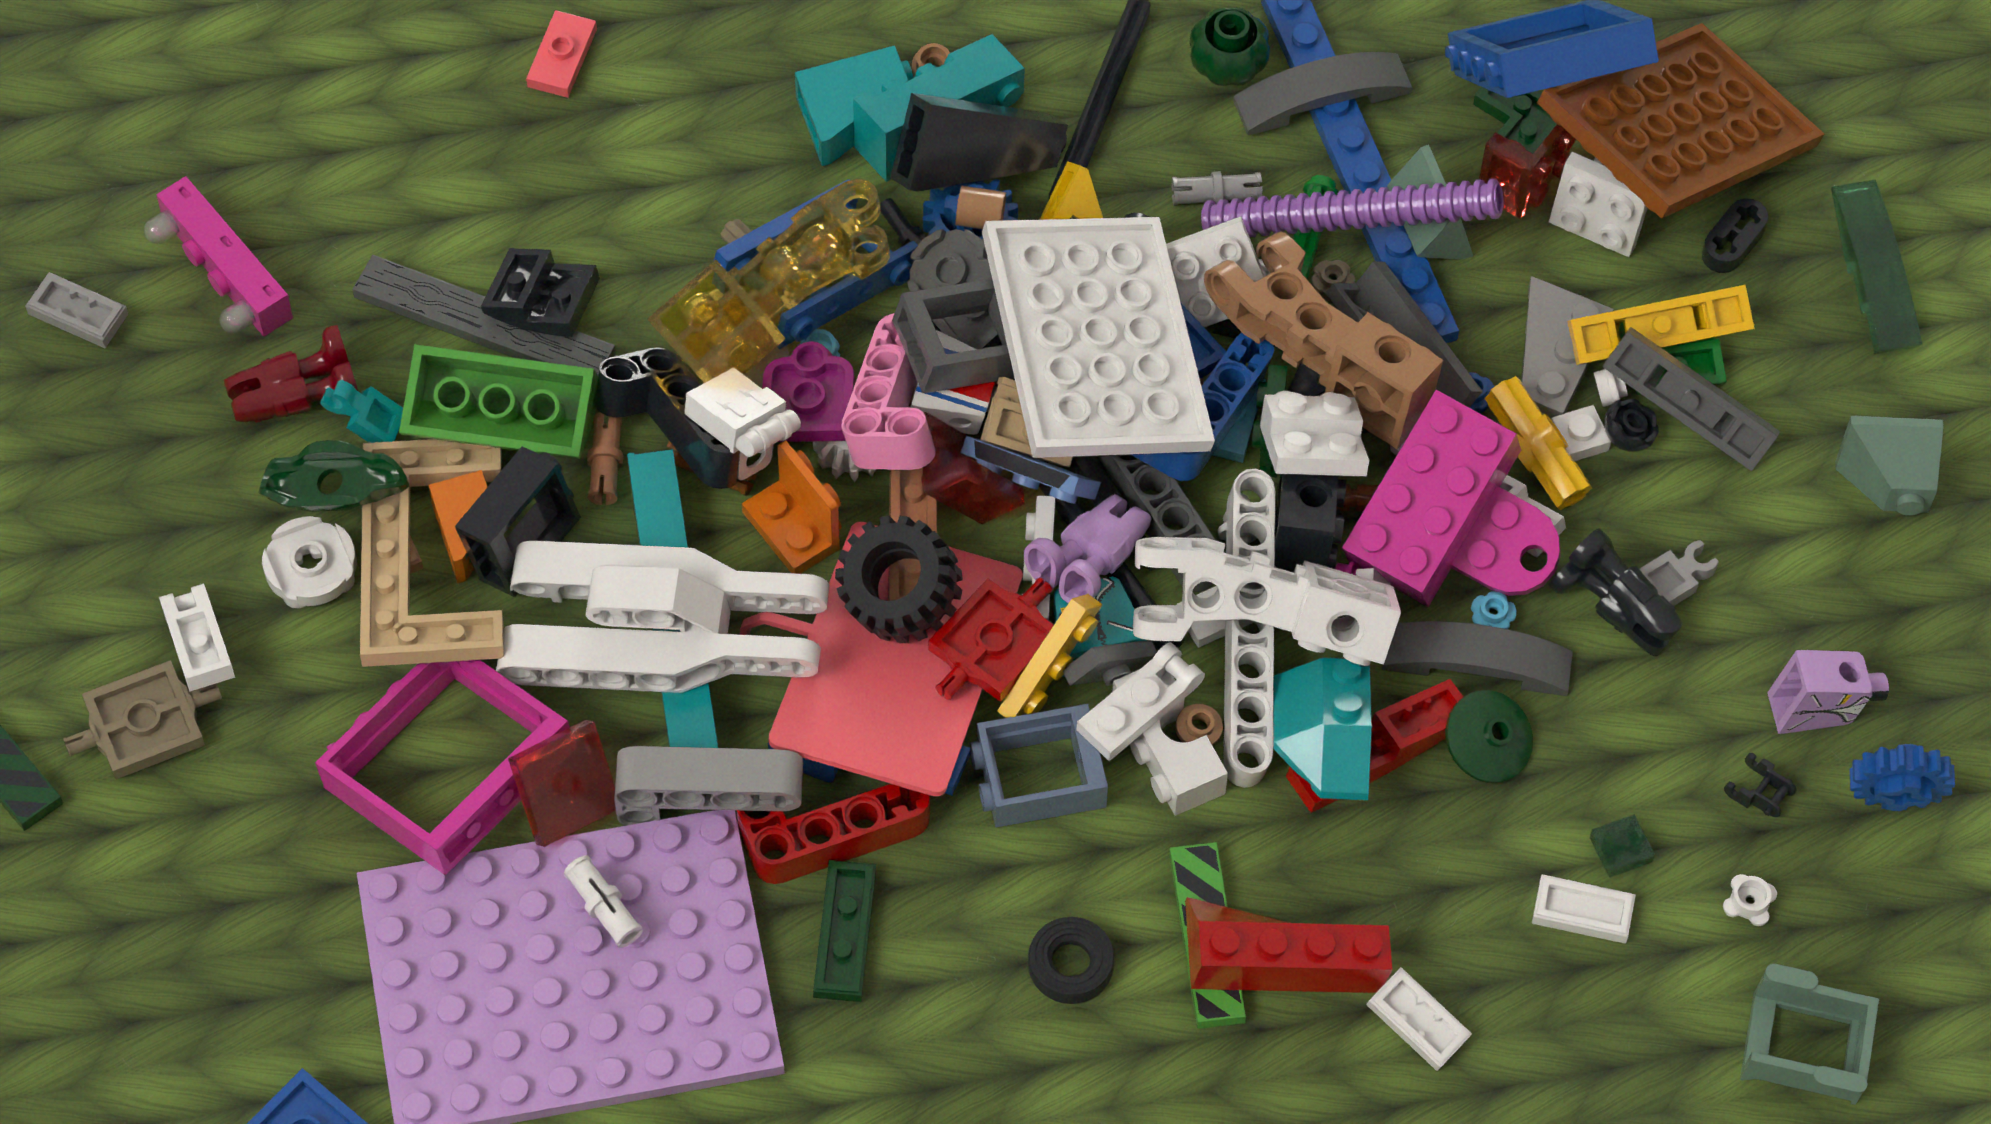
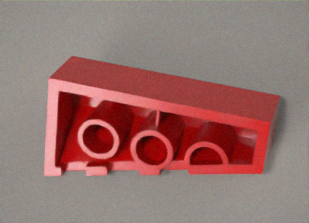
(1266, 954)

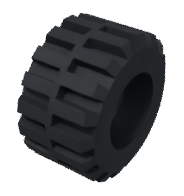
(874, 554)

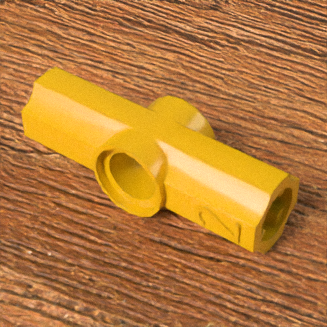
(1540, 443)

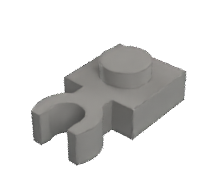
(1676, 577)

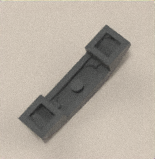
(1320, 84)
(1480, 651)

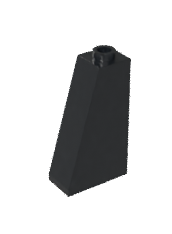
(970, 141)

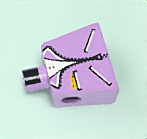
(1823, 690)

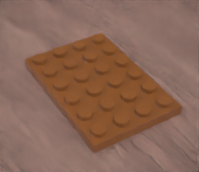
(1682, 122)

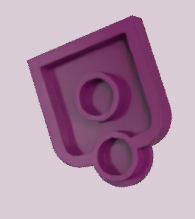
(814, 388)

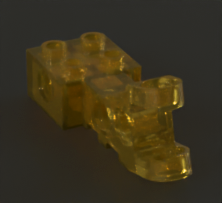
(732, 315)

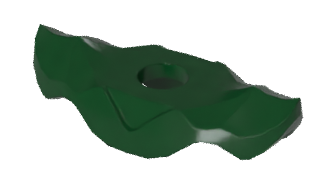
(365, 477)

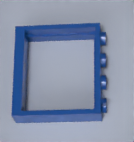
(1552, 47)

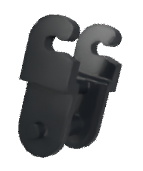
(1755, 797)

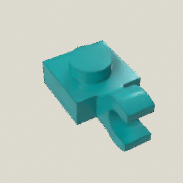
(371, 412)

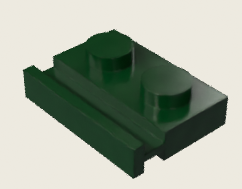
(1276, 382)

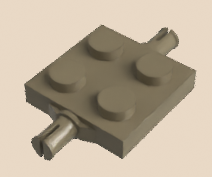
(142, 719)

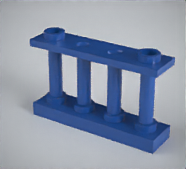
(826, 302)

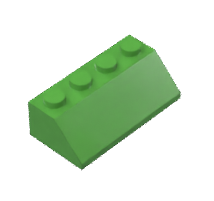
(499, 401)

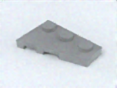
(1549, 358)

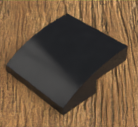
(539, 293)

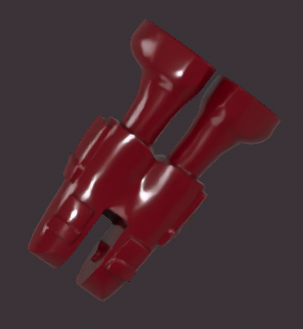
(278, 383)

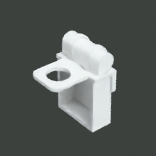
(742, 417)

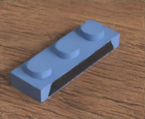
(1031, 471)

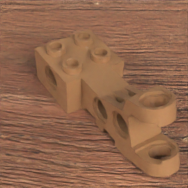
(1355, 359)

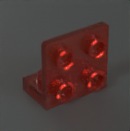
(1524, 174)
(962, 481)

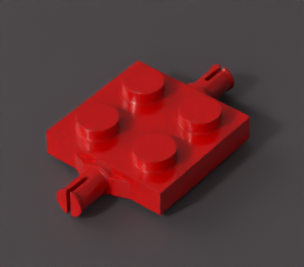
(991, 638)

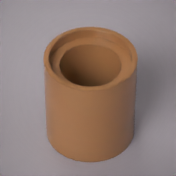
(978, 206)

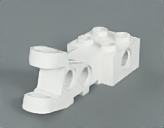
(1295, 602)

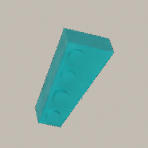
(974, 73)

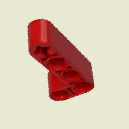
(835, 822)

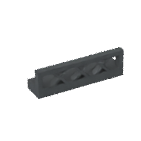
(1386, 299)

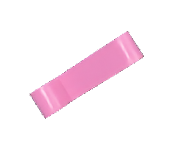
(877, 419)

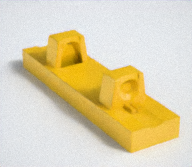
(1664, 322)

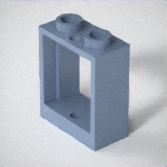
(1034, 730)

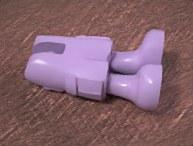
(1091, 547)

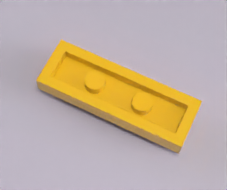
(1052, 657)

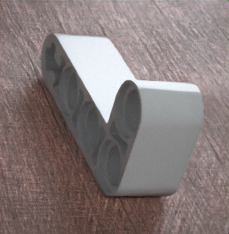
(704, 780)

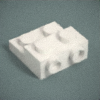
(1314, 434)

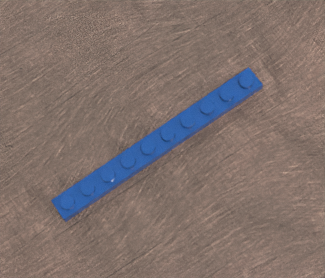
(1358, 160)

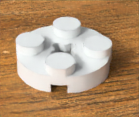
(316, 585)

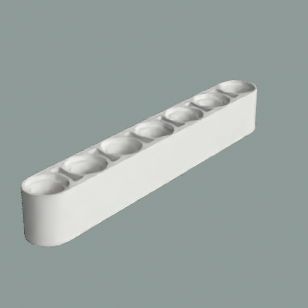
(1249, 648)

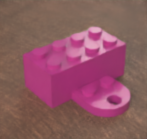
(1447, 510)

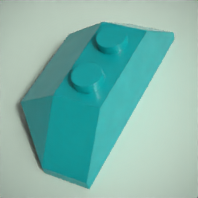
(1325, 725)

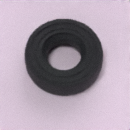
(1071, 932)

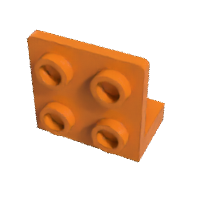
(796, 513)

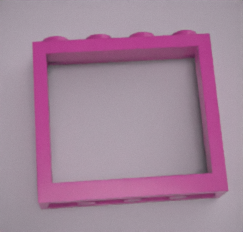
(391, 714)

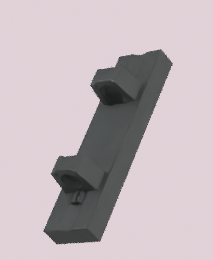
(1691, 399)

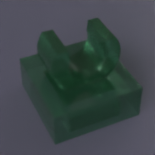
(1622, 846)

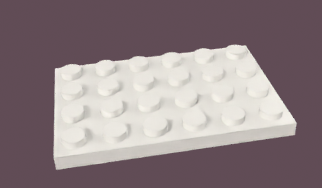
(1097, 337)

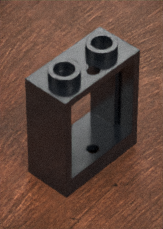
(550, 518)

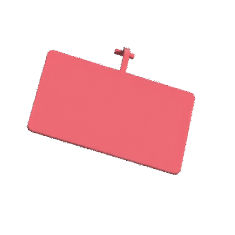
(877, 698)

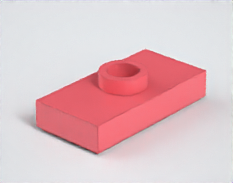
(561, 54)

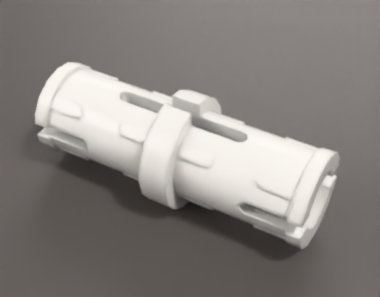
(603, 901)

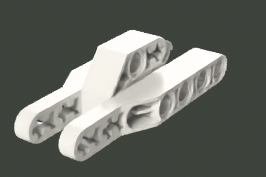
(657, 591)

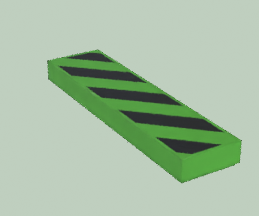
(1199, 876)

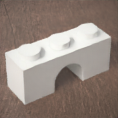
(1181, 771)

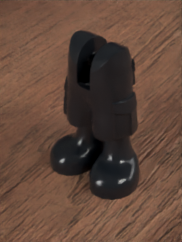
(1625, 593)

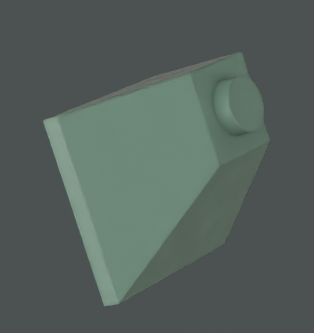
(1893, 461)

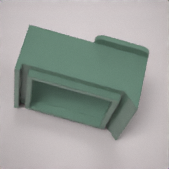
(1800, 992)

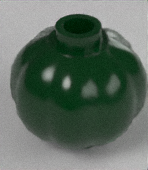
(1229, 46)

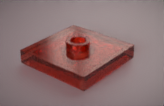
(564, 782)

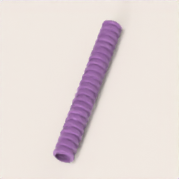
(1359, 208)

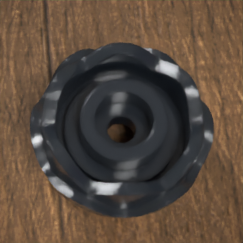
(1631, 425)

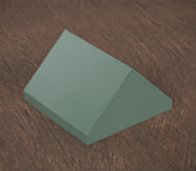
(1435, 239)

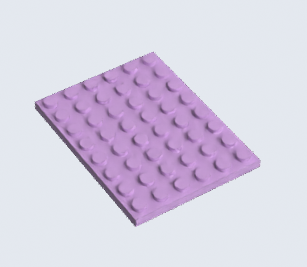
(524, 1007)

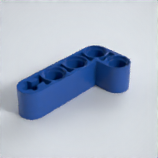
(1226, 396)

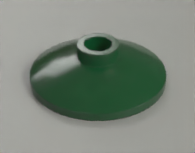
(1472, 741)

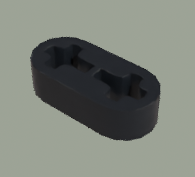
(1742, 240)

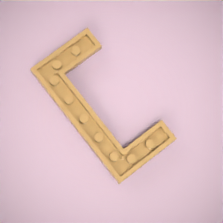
(386, 626)

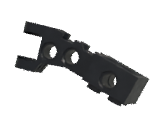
(1307, 504)

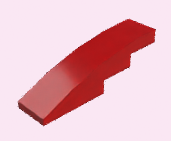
(1396, 736)

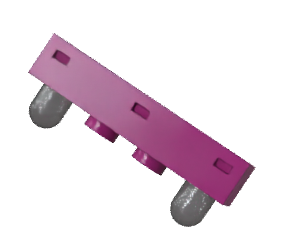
(227, 259)

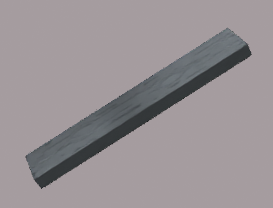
(461, 315)

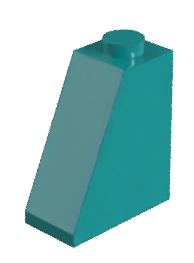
(828, 92)

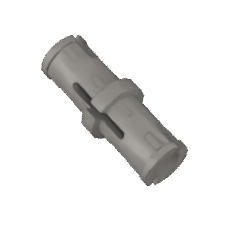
(1216, 188)

